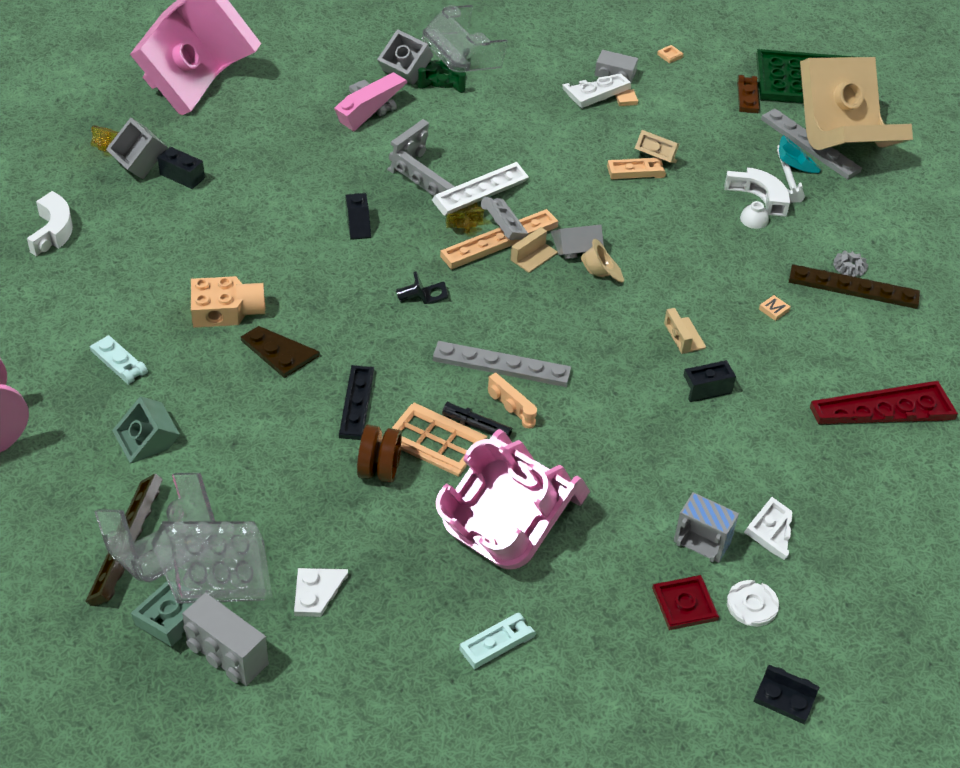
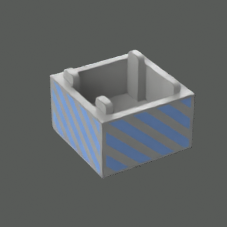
(705, 527)

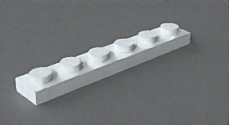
(478, 188)

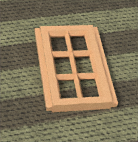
(440, 421)

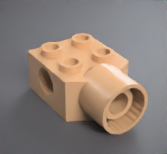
(224, 301)

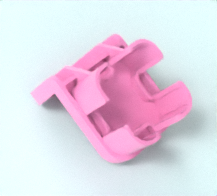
(506, 501)

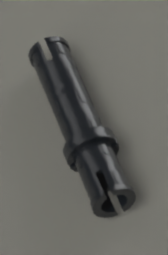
(454, 411)

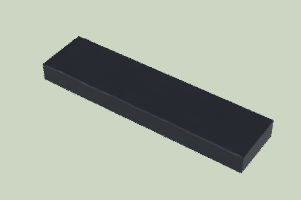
(356, 402)

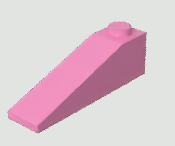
(365, 102)

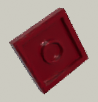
(685, 602)

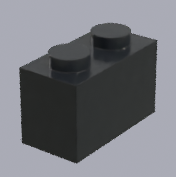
(181, 167)

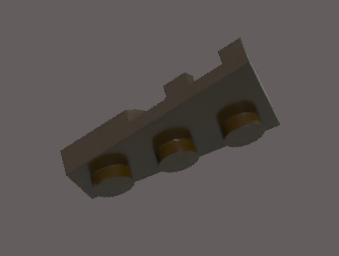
(279, 351)

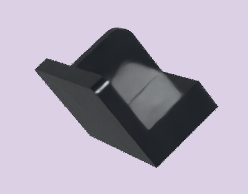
(709, 380)

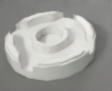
(752, 610)

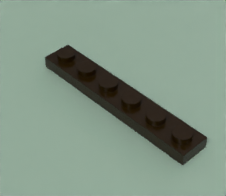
(854, 286)
(111, 569)

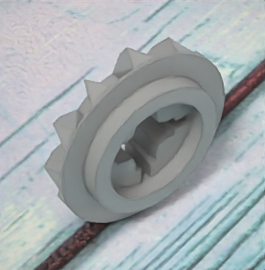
(847, 268)

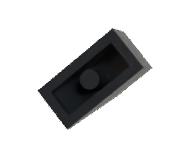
(358, 216)

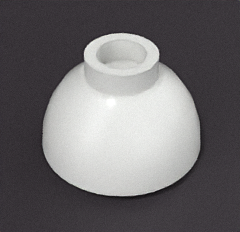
(755, 216)

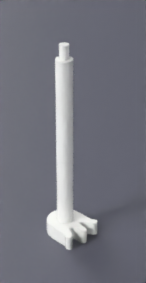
(795, 193)

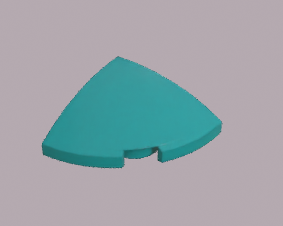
(795, 157)

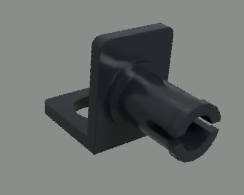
(423, 292)

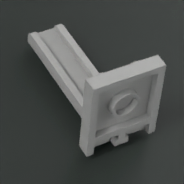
(406, 149)

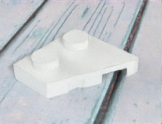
(772, 528)
(316, 589)

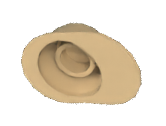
(600, 263)

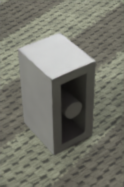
(615, 63)

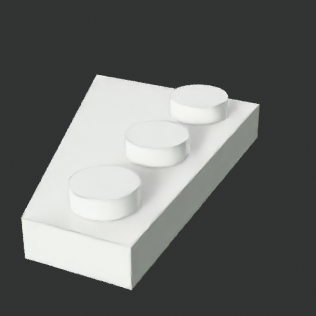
(592, 92)

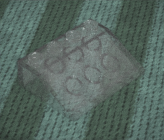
(213, 558)

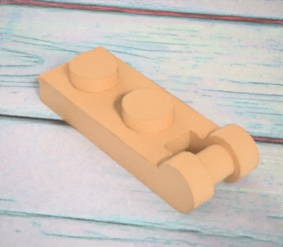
(636, 168)
(512, 400)

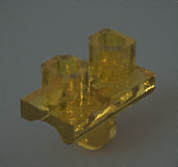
(102, 137)
(465, 218)

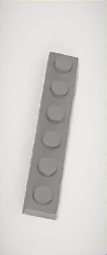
(798, 135)
(502, 363)

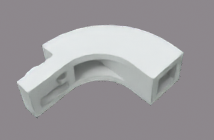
(762, 184)
(57, 230)

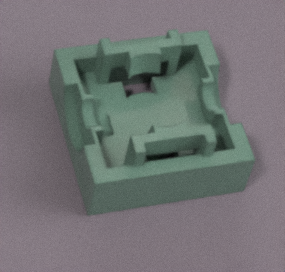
(161, 605)

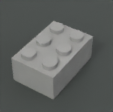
(225, 639)

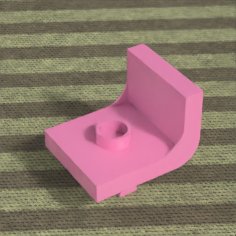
(191, 47)

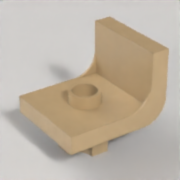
(844, 104)

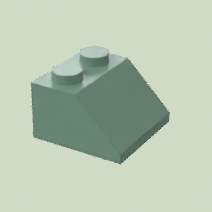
(145, 430)

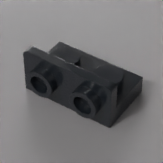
(786, 694)

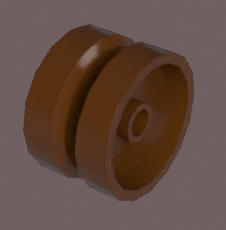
(379, 453)

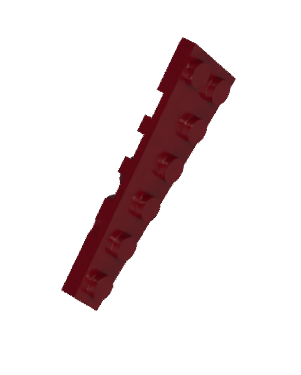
(896, 404)

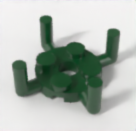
(434, 76)

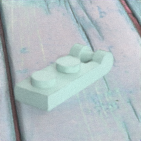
(118, 359)
(496, 640)

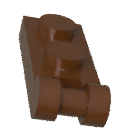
(747, 94)

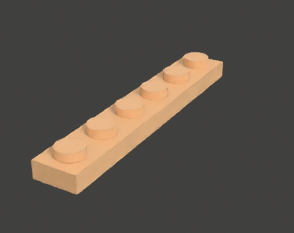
(493, 240)

